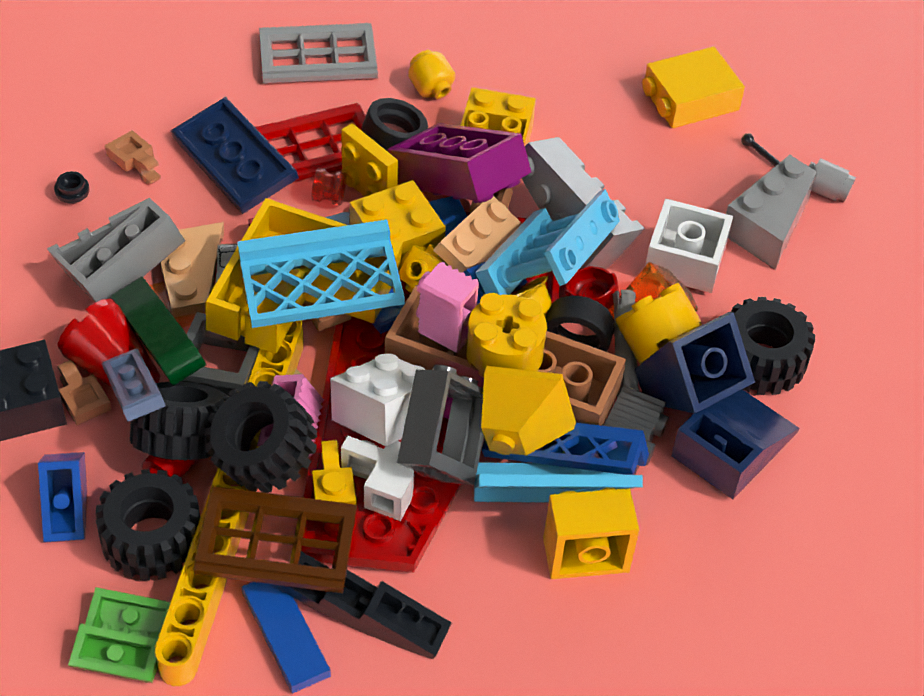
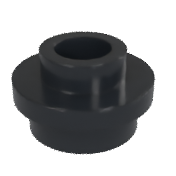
(71, 187)

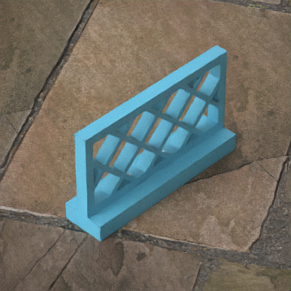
(316, 251)
(538, 481)

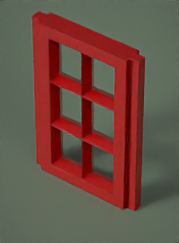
(309, 123)

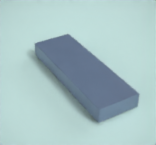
(133, 385)

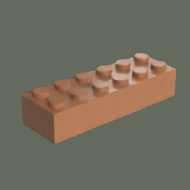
(588, 372)

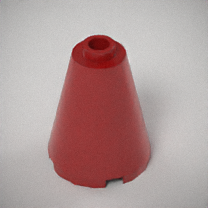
(102, 337)

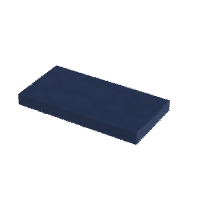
(234, 155)

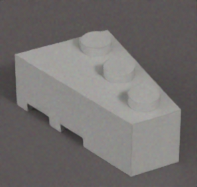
(771, 209)
(119, 251)

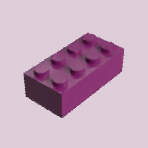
(462, 161)

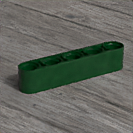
(159, 331)

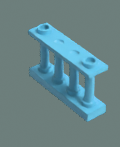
(549, 246)

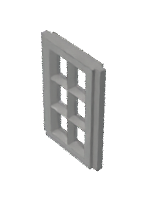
(318, 72)

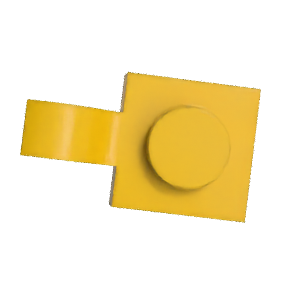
(333, 482)

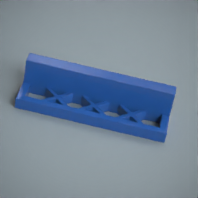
(589, 448)

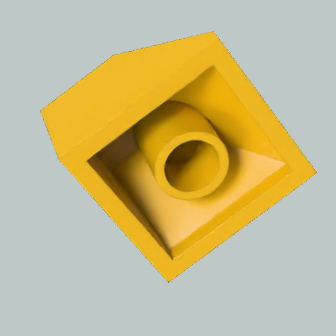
(524, 410)

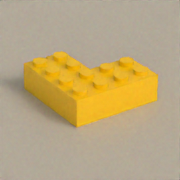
(227, 304)

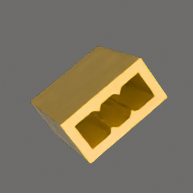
(693, 87)

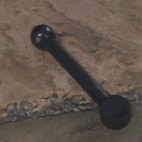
(748, 140)

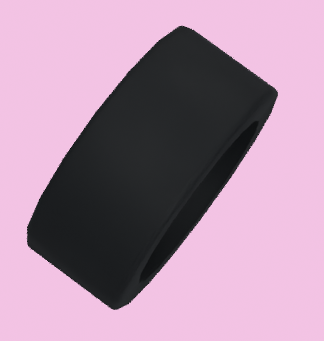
(392, 112)
(583, 312)

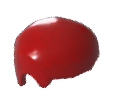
(594, 284)

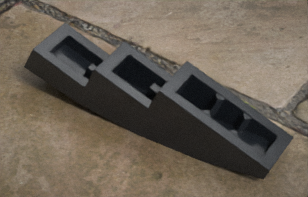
(377, 612)

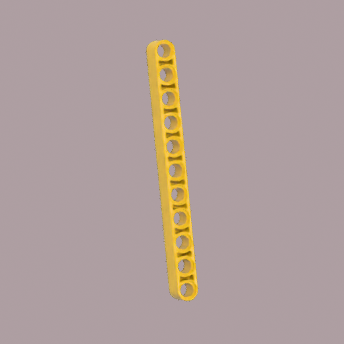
(203, 603)

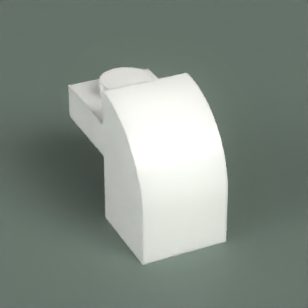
(388, 483)

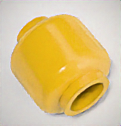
(431, 74)

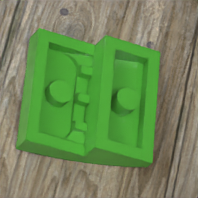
(120, 635)

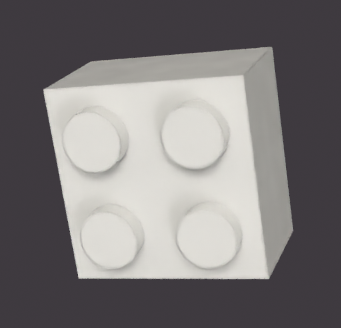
(690, 243)
(374, 397)

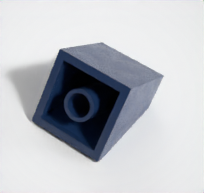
(698, 367)

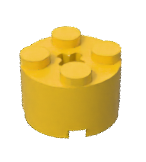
(657, 321)
(506, 333)

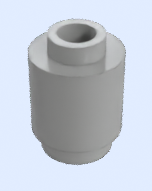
(831, 180)

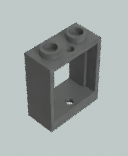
(220, 379)
(423, 424)

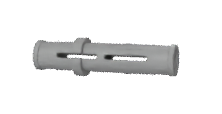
(622, 349)

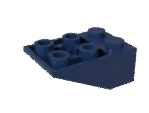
(732, 441)

